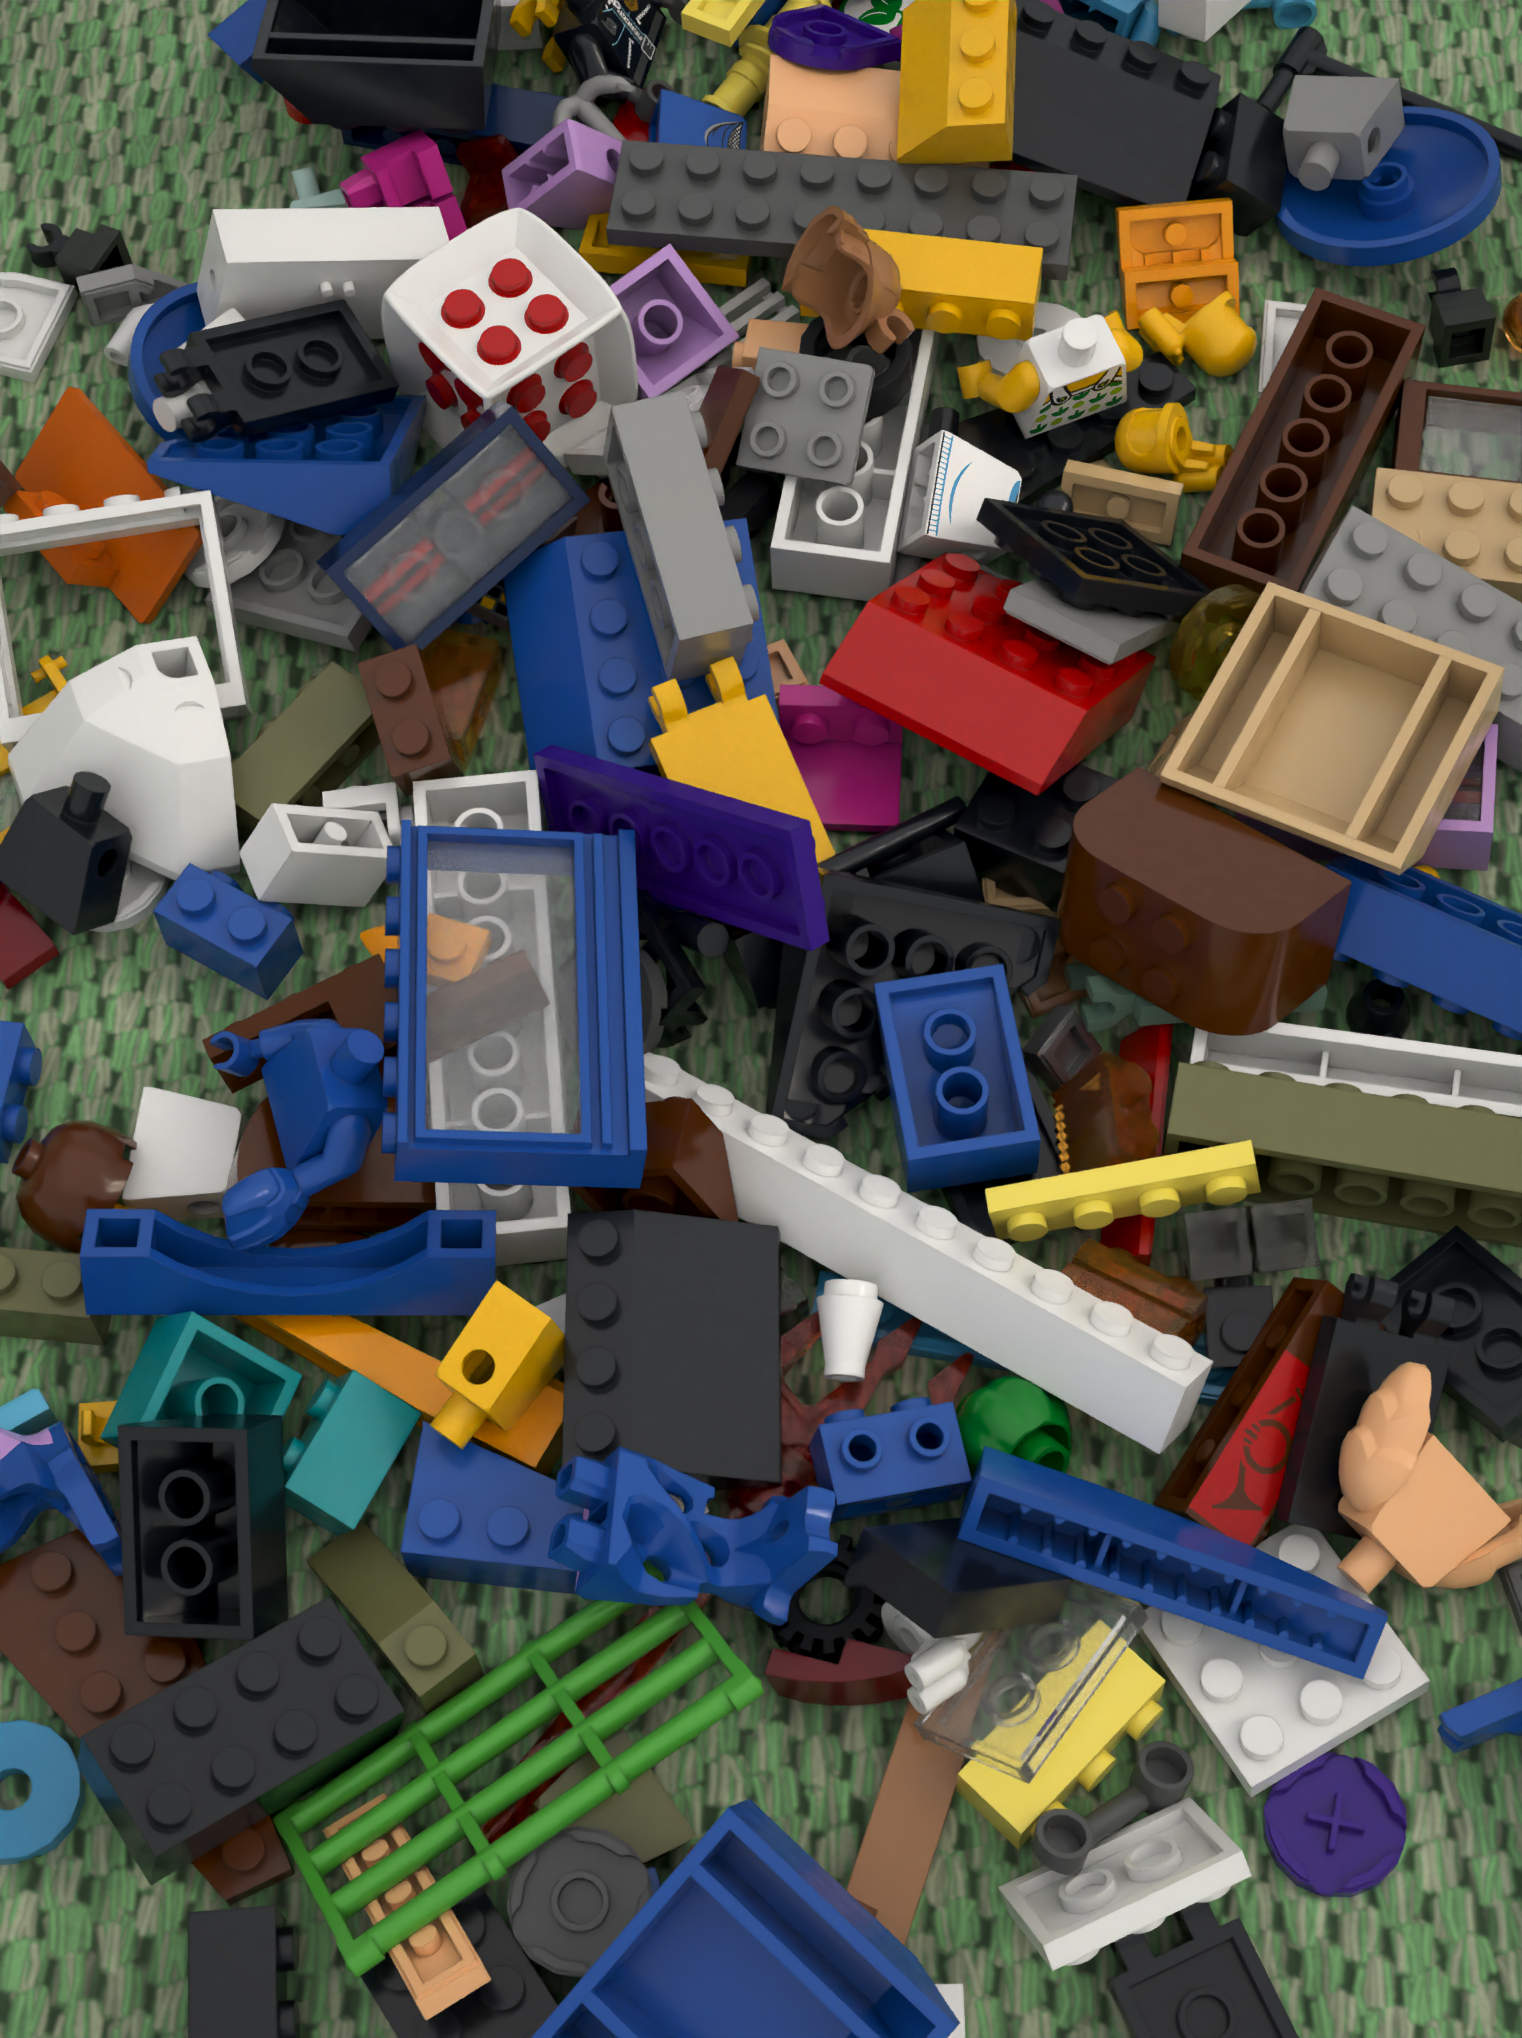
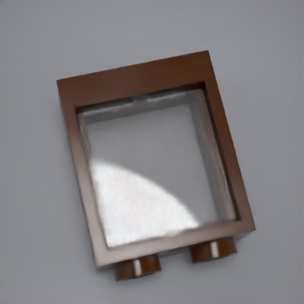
(1464, 431)

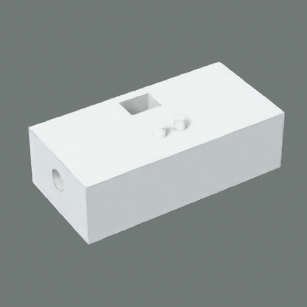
(312, 256)

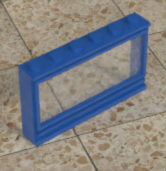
(514, 1008)

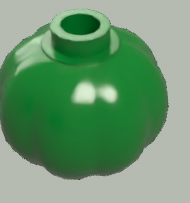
(1017, 1420)

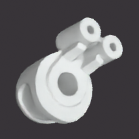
(936, 1666)

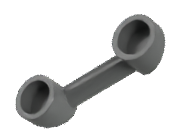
(1150, 1789)

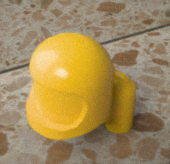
(1211, 337)
(1163, 444)

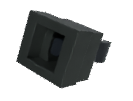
(81, 252)
(1459, 321)

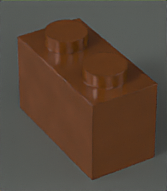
(410, 717)

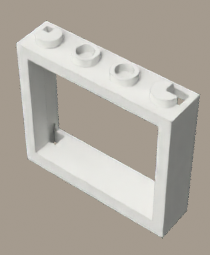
(119, 518)

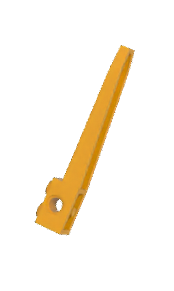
(347, 1344)

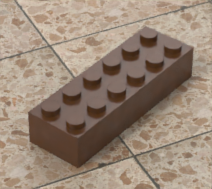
(1304, 446)

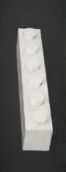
(1373, 1064)

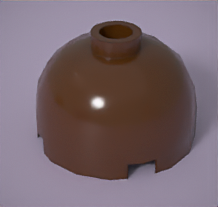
(66, 1174)

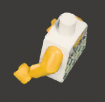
(1060, 374)

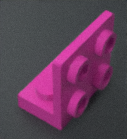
(844, 756)

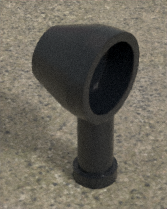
(1368, 1018)

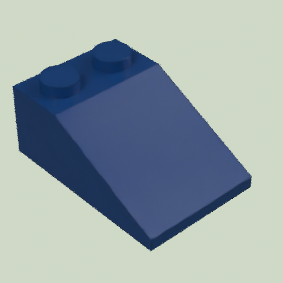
(956, 1078)

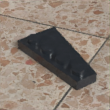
(1044, 456)

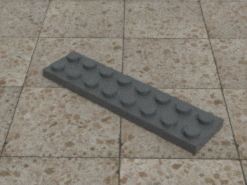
(767, 199)

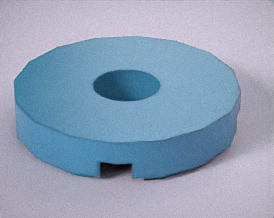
(55, 1793)

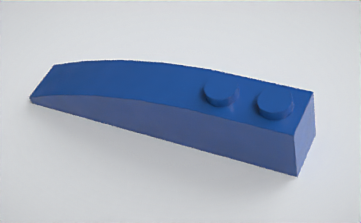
(1164, 1562)

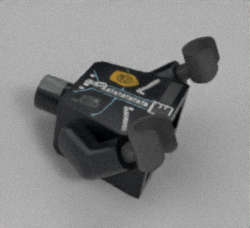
(616, 41)

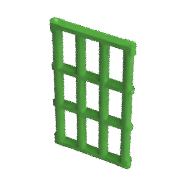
(468, 1816)

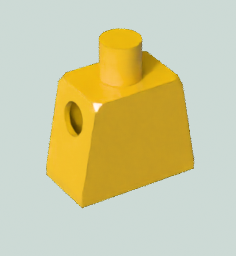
(497, 1365)

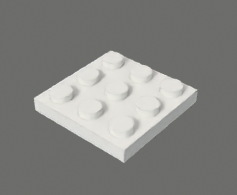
(1271, 1707)

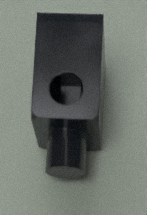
(68, 854)

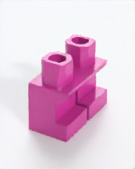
(405, 175)

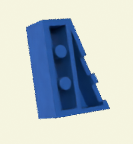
(482, 1519)

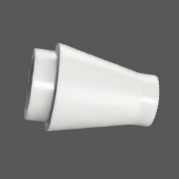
(848, 1327)

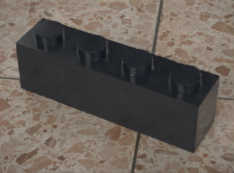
(241, 1974)

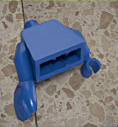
(325, 1113)

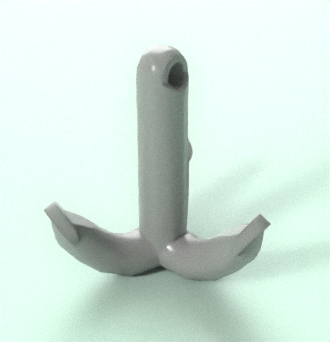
(583, 106)

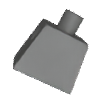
(1340, 126)

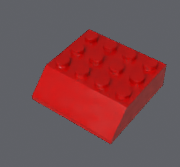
(979, 680)

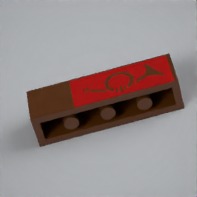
(1242, 1449)

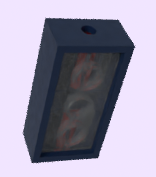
(454, 529)

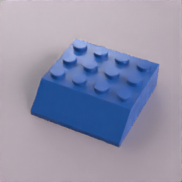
(592, 654)
(752, 1947)

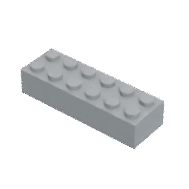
(1420, 592)

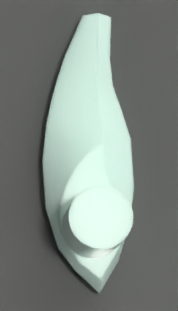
(309, 192)

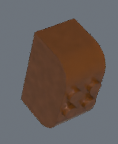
(1196, 908)

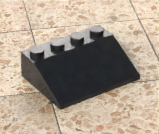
(1107, 108)
(675, 1344)

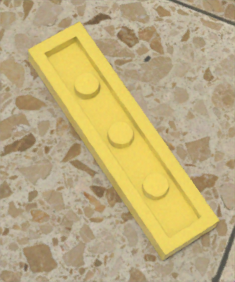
(1122, 1190)

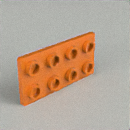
(83, 463)

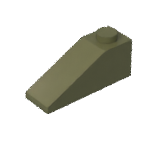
(397, 1617)

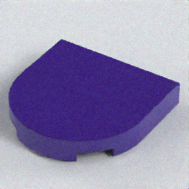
(830, 39)

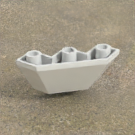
(160, 742)

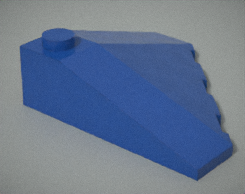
(310, 472)

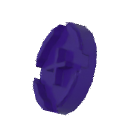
(1335, 1826)

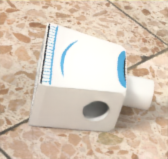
(946, 495)

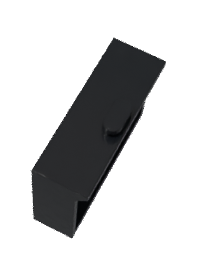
(950, 1583)

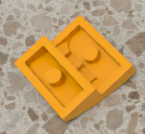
(1175, 257)

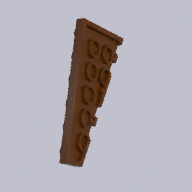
(71, 1645)

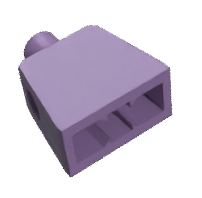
(565, 175)

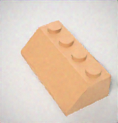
(832, 112)

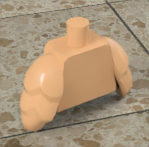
(1415, 1499)

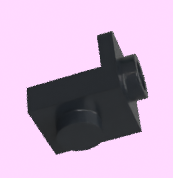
(1234, 1319)

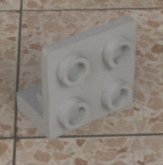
(806, 417)

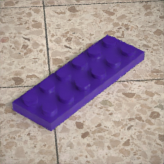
(695, 844)

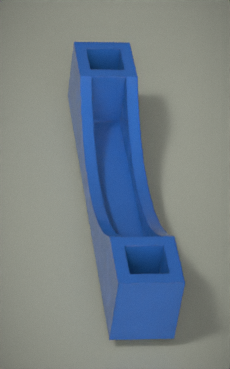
(161, 1267)

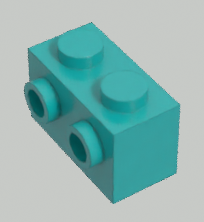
(344, 1450)

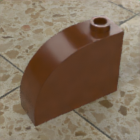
(362, 1202)

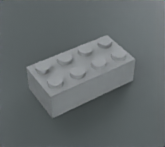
(678, 534)

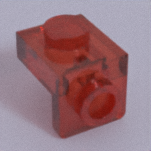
(485, 190)

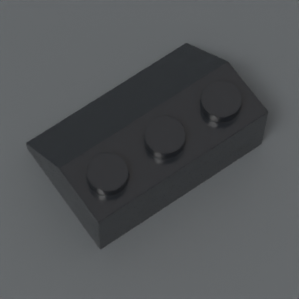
(203, 1526)

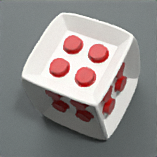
(515, 322)

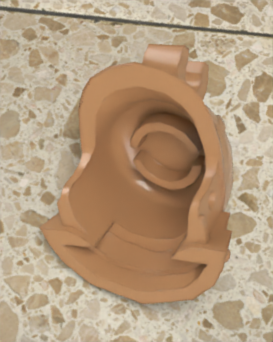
(847, 282)

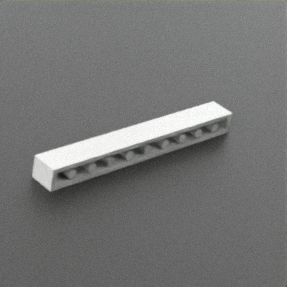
(947, 1272)

